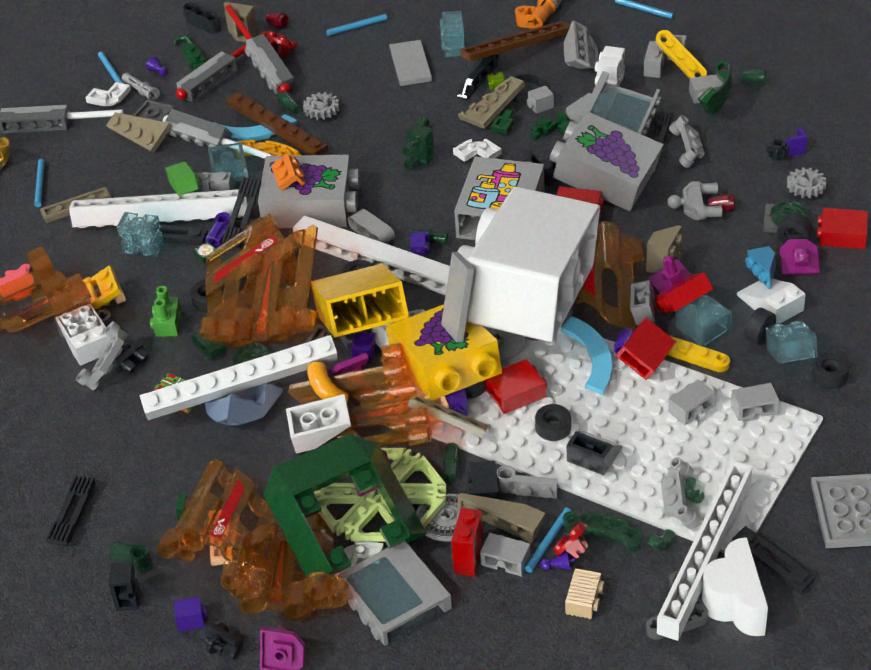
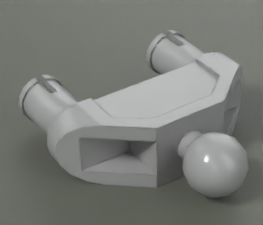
(693, 202)

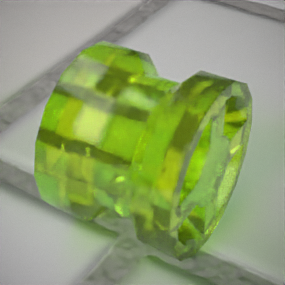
(495, 80)

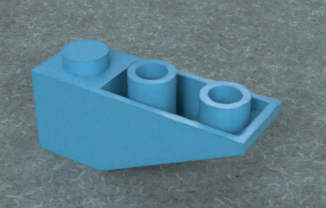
(762, 264)

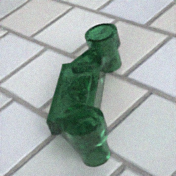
(606, 527)

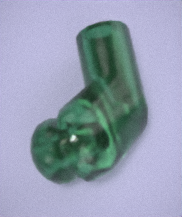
(690, 492)
(662, 541)

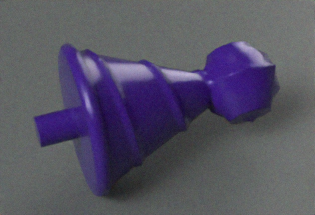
(154, 65)
(562, 561)

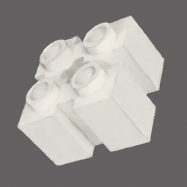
(612, 62)

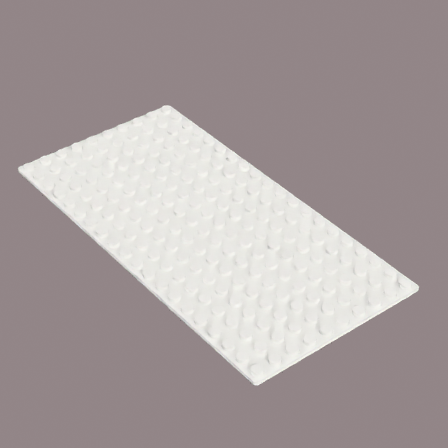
(638, 419)

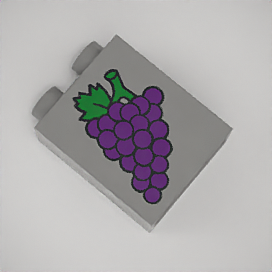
(606, 159)
(322, 197)

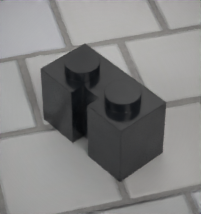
(483, 479)
(123, 586)

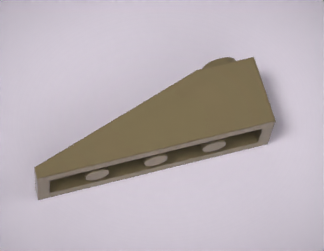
(509, 516)

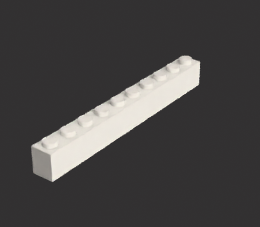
(167, 207)
(400, 262)
(237, 377)
(704, 550)

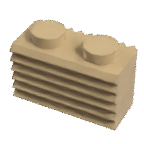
(583, 593)

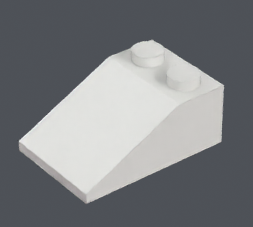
(781, 298)
(317, 422)

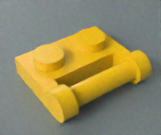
(107, 284)

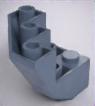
(243, 405)

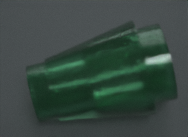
(754, 76)
(287, 101)

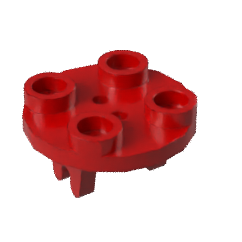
(282, 41)
(575, 543)

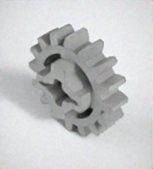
(321, 105)
(806, 182)

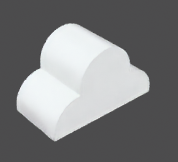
(734, 590)

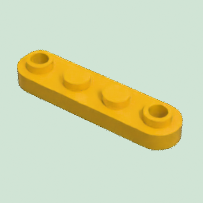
(679, 55)
(699, 355)

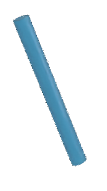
(649, 9)
(354, 25)
(109, 67)
(39, 183)
(546, 542)

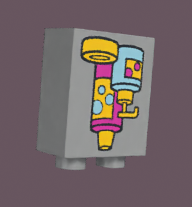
(488, 186)

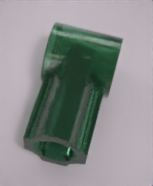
(138, 555)

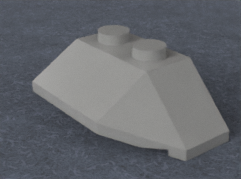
(580, 47)

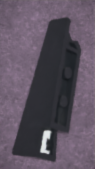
(477, 76)

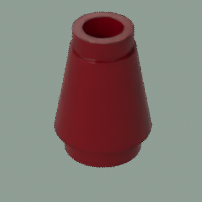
(278, 19)
(726, 201)

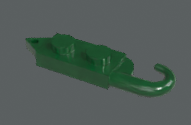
(190, 52)

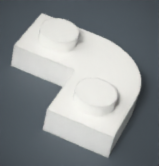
(110, 97)
(470, 149)
(361, 551)

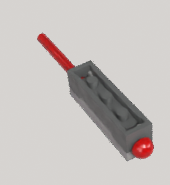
(265, 58)
(209, 75)

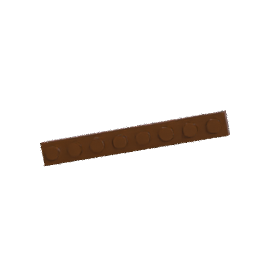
(514, 41)
(277, 124)

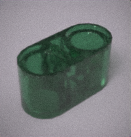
(208, 348)

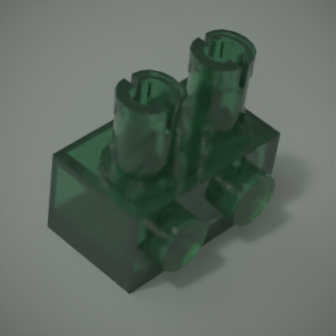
(419, 146)

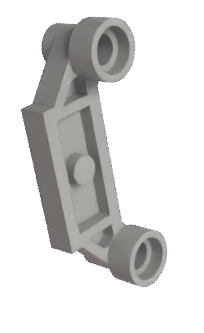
(691, 141)
(104, 364)
(674, 493)

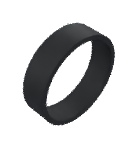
(527, 77)

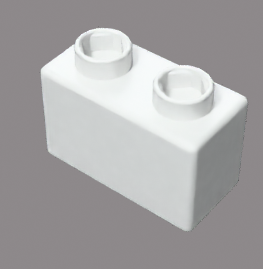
(530, 262)

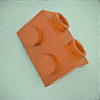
(287, 171)

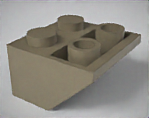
(247, 16)
(662, 244)

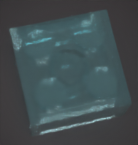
(229, 159)
(703, 319)
(791, 342)

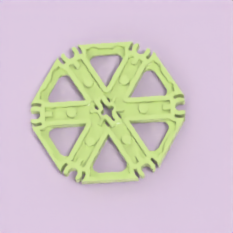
(370, 503)

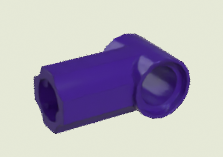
(217, 232)

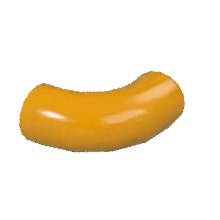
(321, 382)

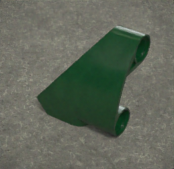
(714, 99)

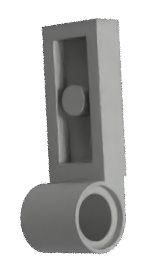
(526, 485)

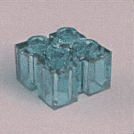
(452, 33)
(140, 234)

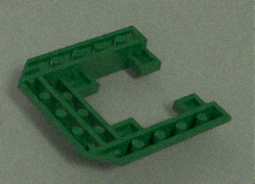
(293, 498)

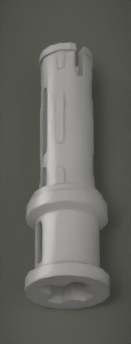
(129, 79)

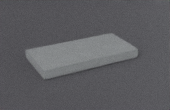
(410, 63)
(457, 296)

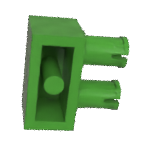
(182, 178)
(165, 313)

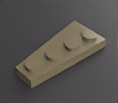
(493, 103)
(140, 130)

